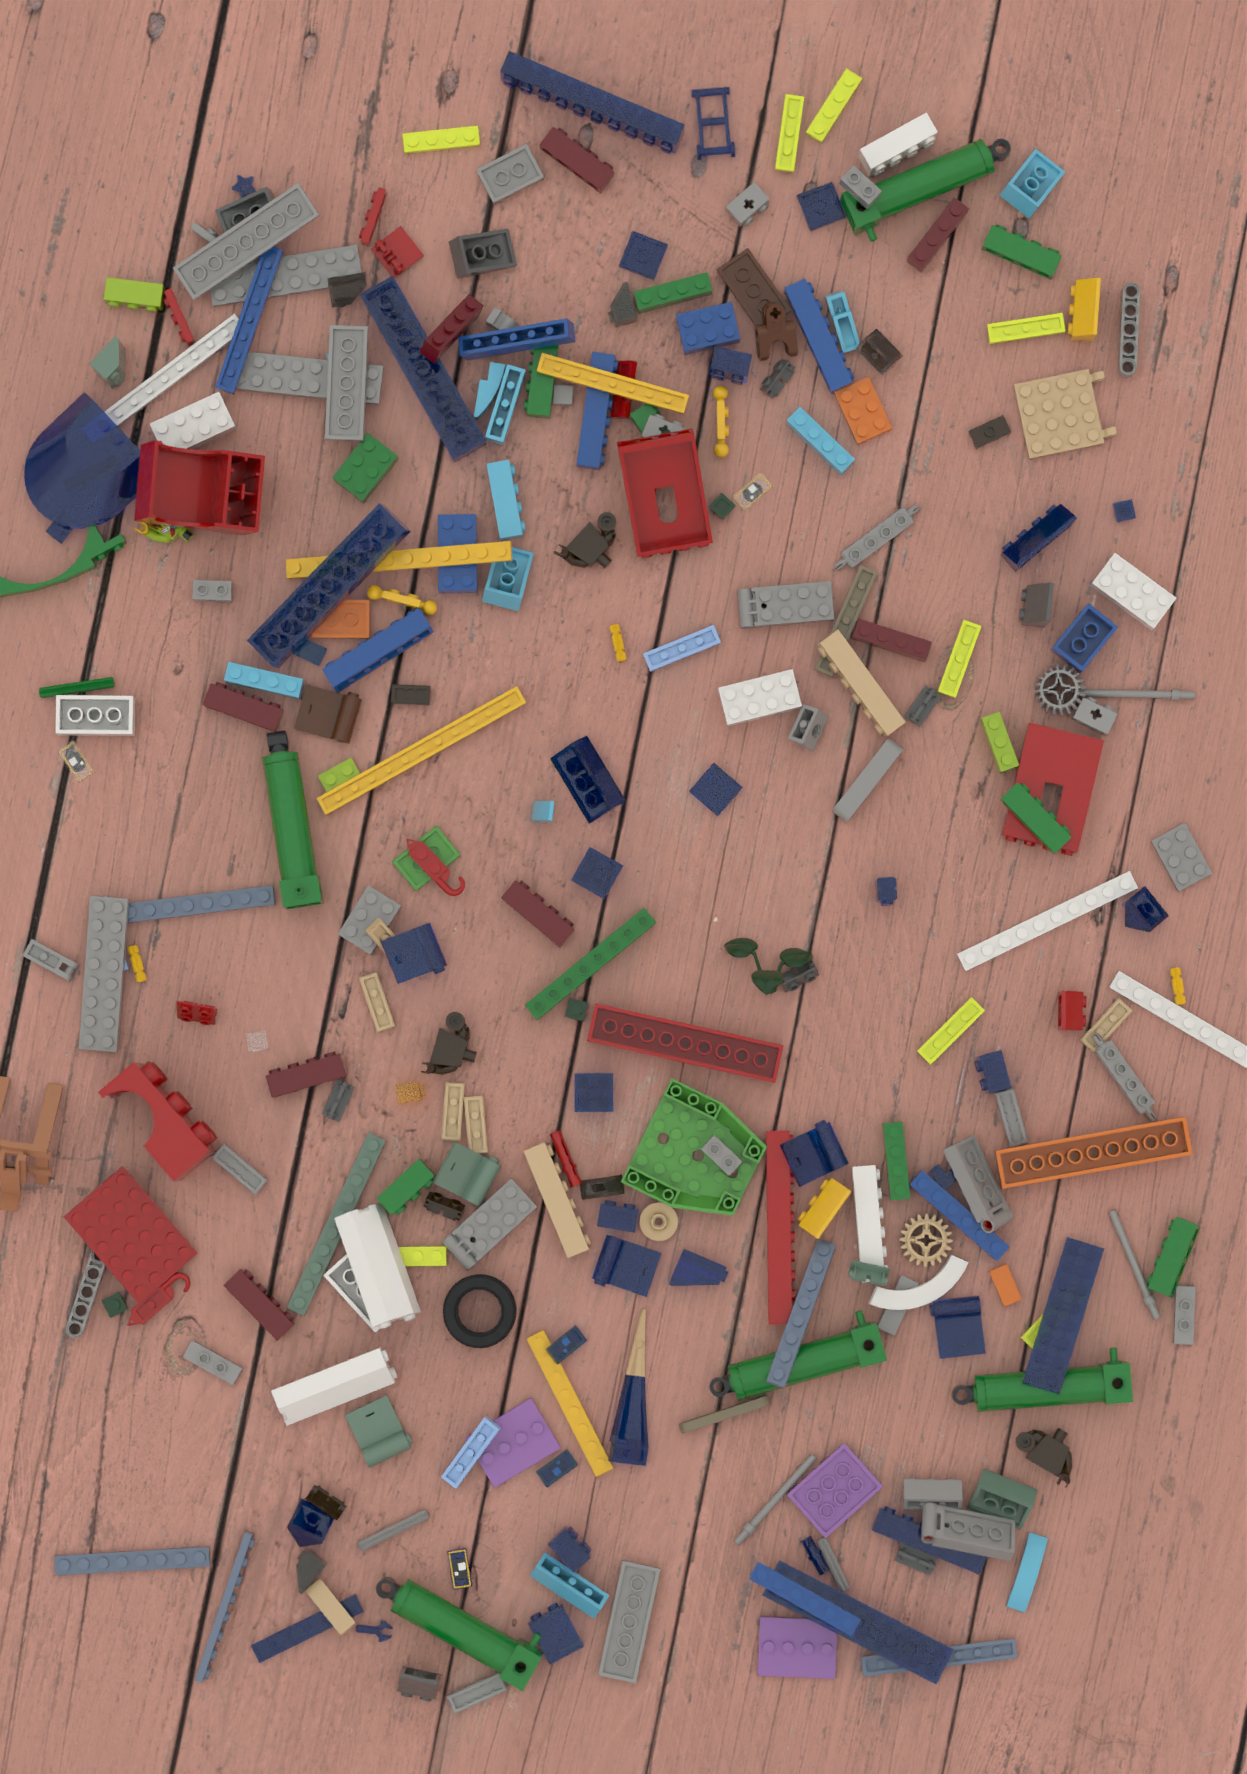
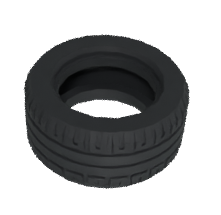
(479, 1339)

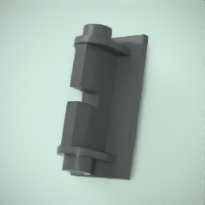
(781, 371)
(922, 705)
(806, 974)
(338, 1100)
(916, 1559)

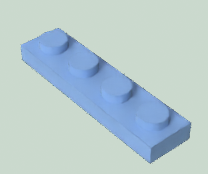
(682, 648)
(471, 1452)

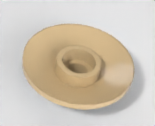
(662, 1231)

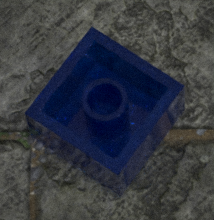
(730, 365)
(597, 873)
(993, 1072)
(593, 1092)
(570, 1549)

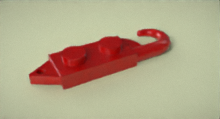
(433, 866)
(157, 1300)

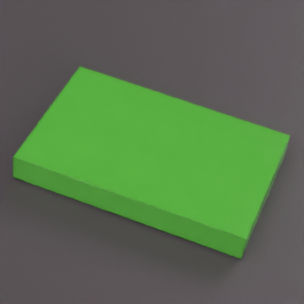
(439, 845)

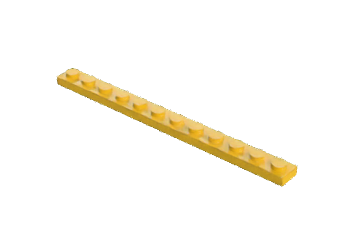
(418, 558)
(421, 750)

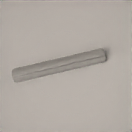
(393, 1530)

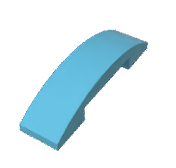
(1027, 1572)

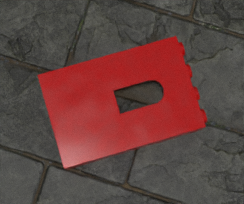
(660, 463)
(1061, 760)

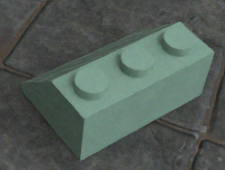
(111, 363)
(1002, 1498)

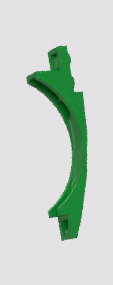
(94, 549)

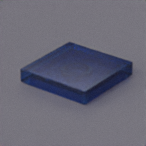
(821, 206)
(643, 255)
(715, 789)

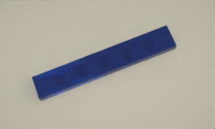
(301, 1631)

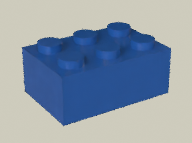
(708, 328)
(1084, 638)

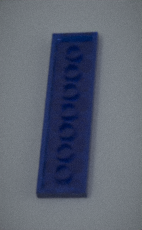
(1063, 1316)

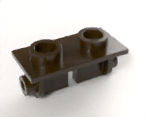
(452, 1207)
(326, 1503)

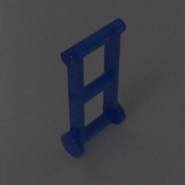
(730, 148)

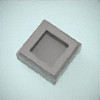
(563, 395)

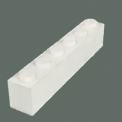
(868, 1215)

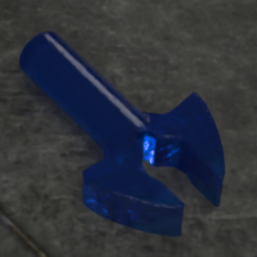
(375, 1630)

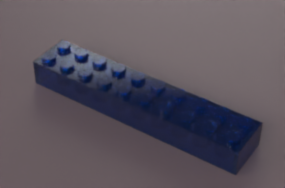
(592, 102)
(427, 379)
(328, 585)
(875, 1630)

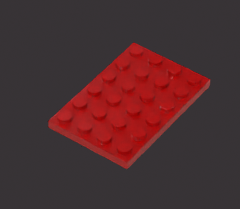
(130, 1234)

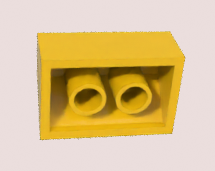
(1084, 309)
(823, 1207)

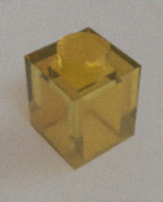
(410, 1092)

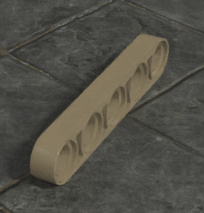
(724, 1414)

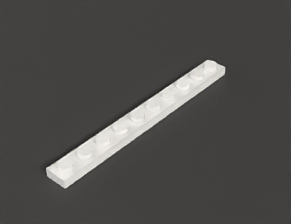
(173, 372)
(1047, 921)
(1180, 1018)

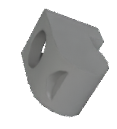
(499, 320)

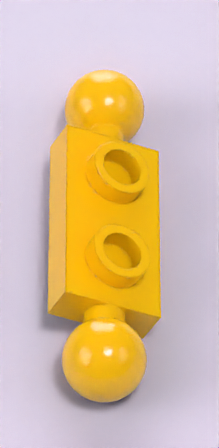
(720, 394)
(374, 593)

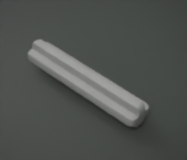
(833, 1564)

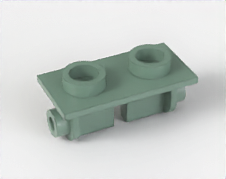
(877, 1274)

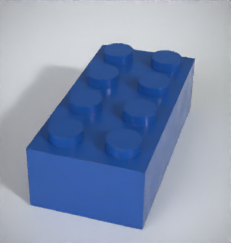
(452, 531)

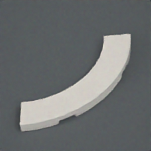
(921, 1294)

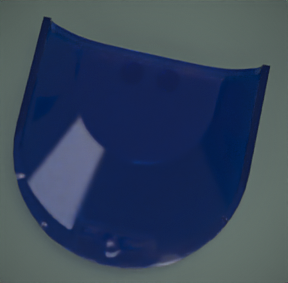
(82, 467)

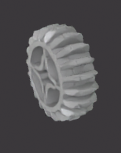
(1051, 690)

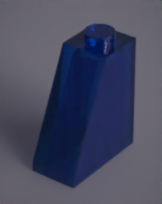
(697, 1270)

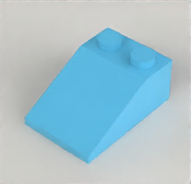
(1032, 183)
(508, 580)

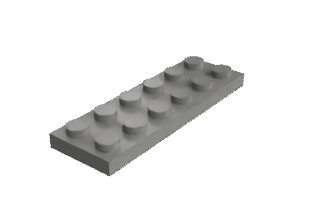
(346, 383)
(629, 1621)

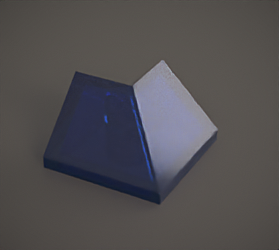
(1143, 911)
(309, 1524)

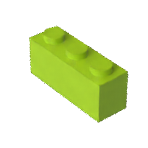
(134, 294)
(999, 742)

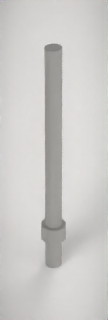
(1174, 694)
(1148, 1299)
(750, 1528)

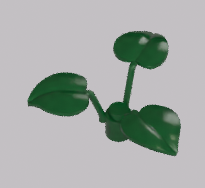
(767, 980)

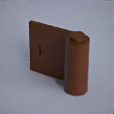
(330, 714)

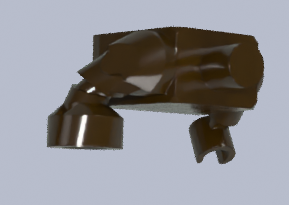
(589, 545)
(450, 1048)
(1047, 1452)

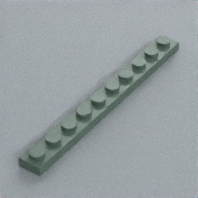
(330, 1235)

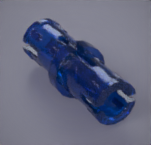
(815, 1555)

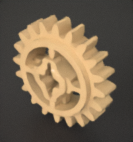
(908, 1239)

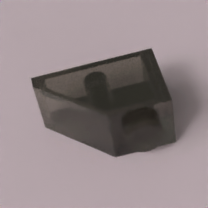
(346, 288)
(622, 308)
(602, 1187)
(308, 1568)

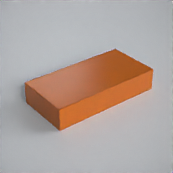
(1005, 1285)

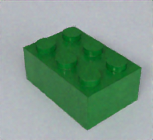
(365, 468)
(406, 1187)

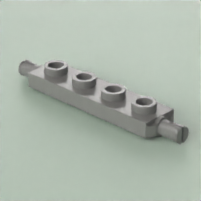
(877, 537)
(1124, 1077)

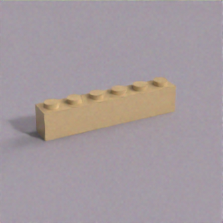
(861, 683)
(556, 1200)

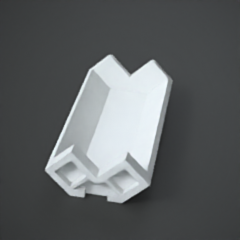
(377, 1265)
(334, 1386)

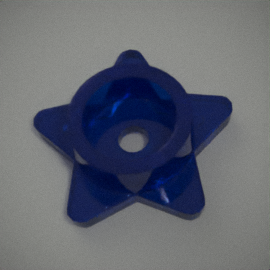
(244, 181)

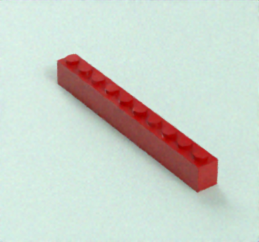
(779, 1229)

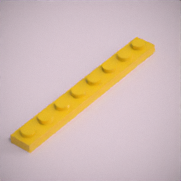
(612, 383)
(570, 1405)

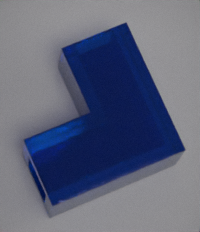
(944, 1178)

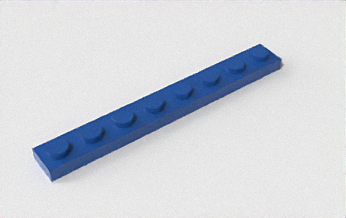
(249, 320)

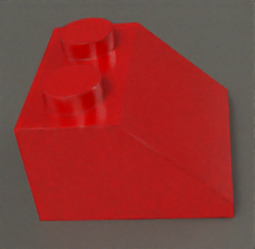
(1071, 1010)

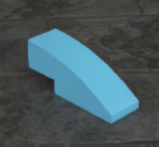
(842, 321)
(489, 389)
(542, 811)

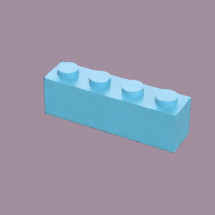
(505, 404)
(820, 441)
(504, 500)
(264, 680)
(569, 1585)

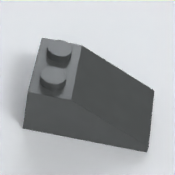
(242, 208)
(482, 253)
(1037, 605)
(418, 1683)

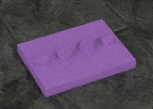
(518, 1444)
(834, 1490)
(795, 1648)

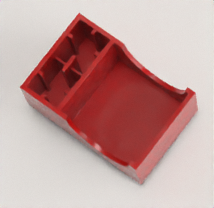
(199, 488)
(175, 1140)

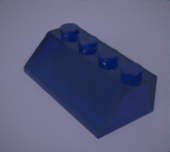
(1038, 537)
(588, 779)

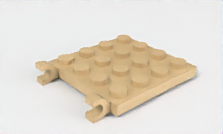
(1060, 413)

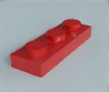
(372, 216)
(178, 318)
(622, 406)

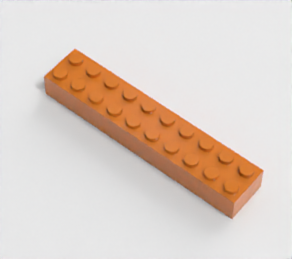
(1093, 1152)

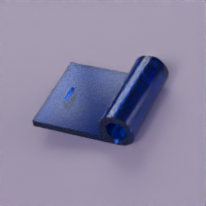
(414, 953)
(814, 1153)
(623, 1265)
(958, 1324)

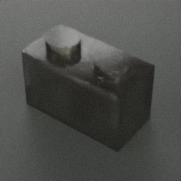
(879, 351)

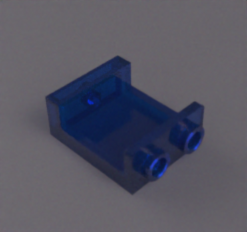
(557, 1633)

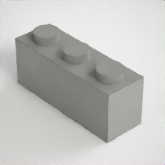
(940, 1492)

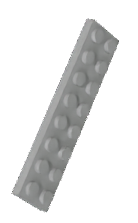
(246, 241)
(294, 275)
(298, 376)
(104, 973)

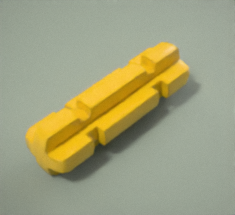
(618, 642)
(137, 963)
(1177, 984)

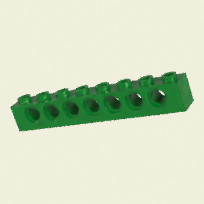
(590, 964)

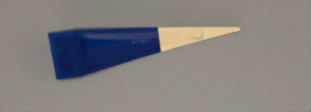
(629, 1429)

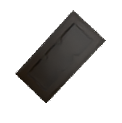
(989, 431)
(410, 694)

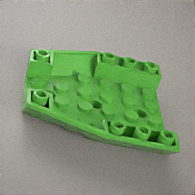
(669, 1170)

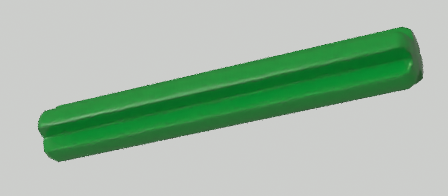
(76, 687)

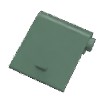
(467, 1173)
(379, 1433)

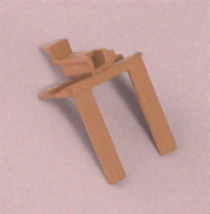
(13, 1174)

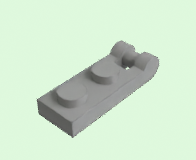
(49, 959)

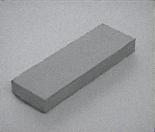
(892, 1318)

